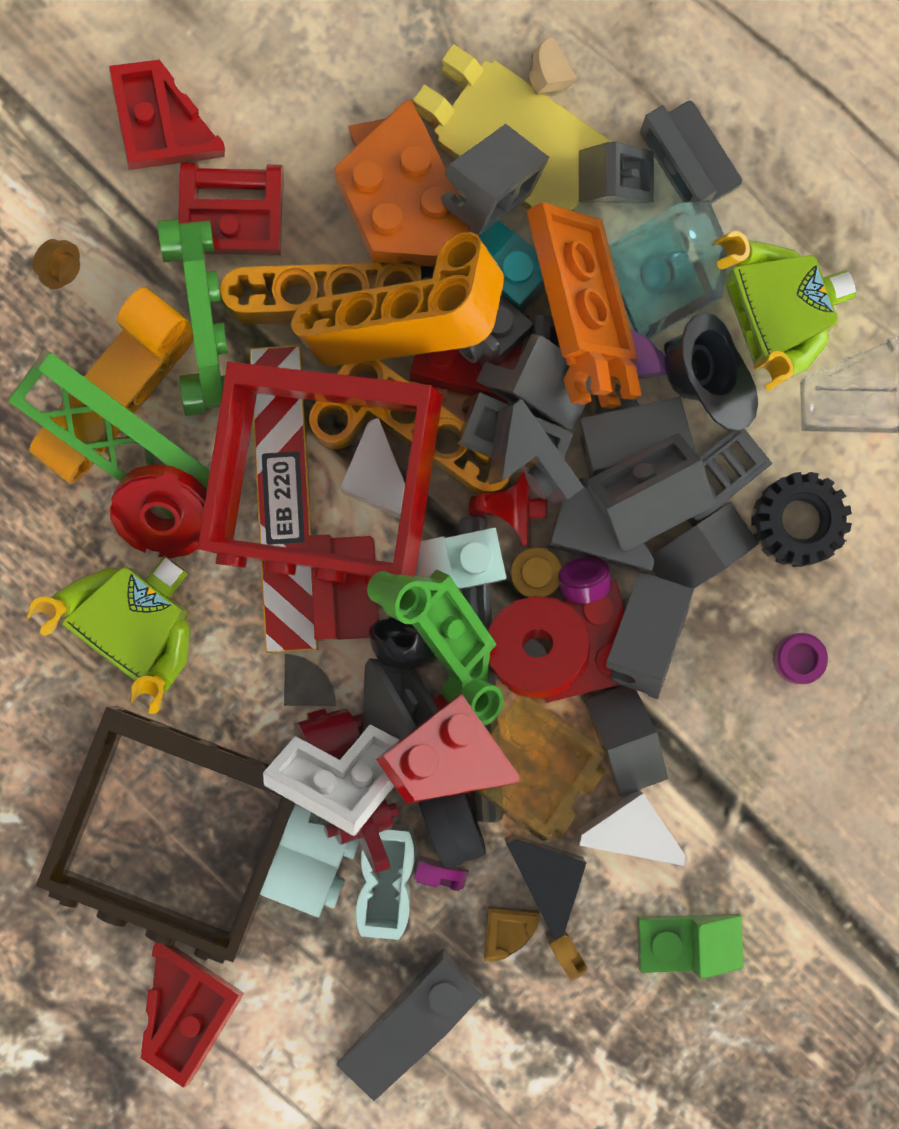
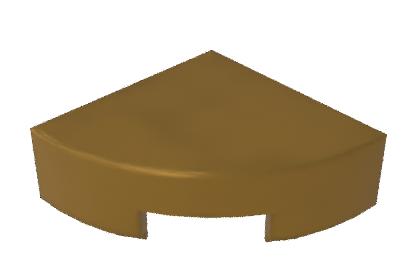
(508, 931)
(567, 955)

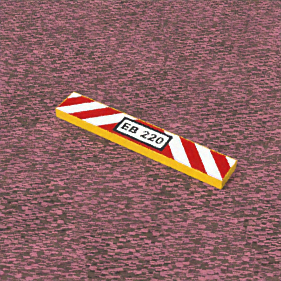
(283, 506)

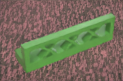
(111, 412)

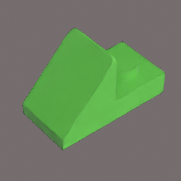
(690, 943)

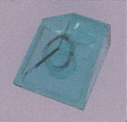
(670, 267)

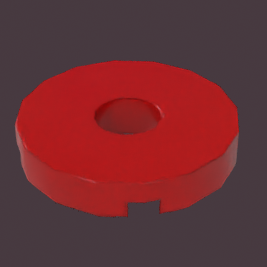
(165, 488)
(533, 619)

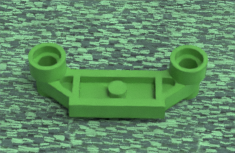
(189, 244)
(450, 631)

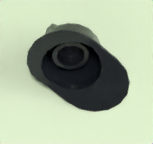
(709, 369)

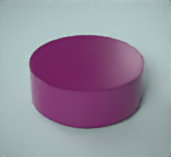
(585, 580)
(800, 658)

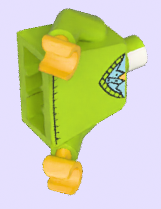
(781, 303)
(127, 622)

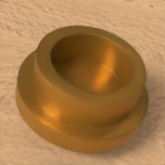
(56, 263)
(535, 572)

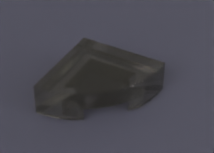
(306, 684)

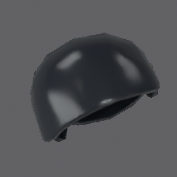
(399, 644)

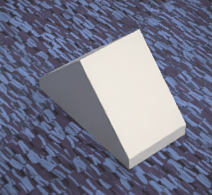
(374, 473)
(632, 830)

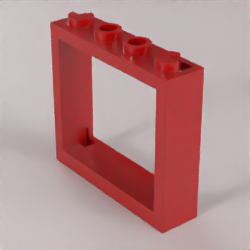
(230, 455)

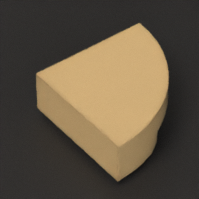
(550, 68)

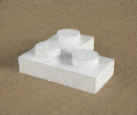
(331, 788)

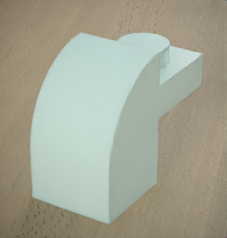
(467, 558)

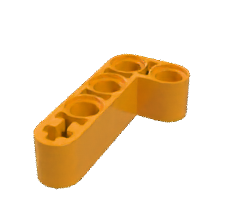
(320, 278)
(408, 318)
(127, 371)
(360, 415)

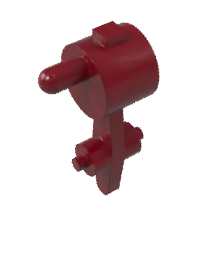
(335, 735)

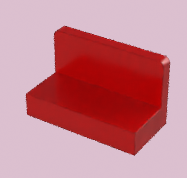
(342, 608)

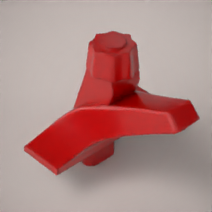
(512, 506)

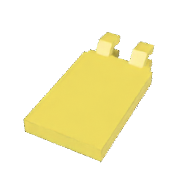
(501, 97)

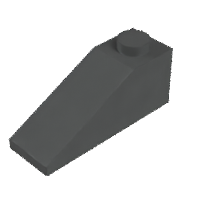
(411, 1025)

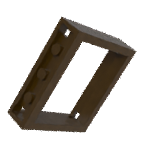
(121, 907)

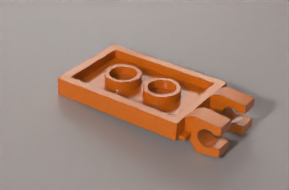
(585, 304)

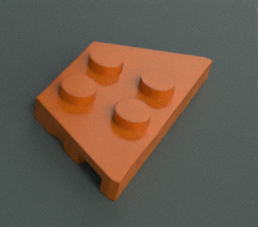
(396, 191)

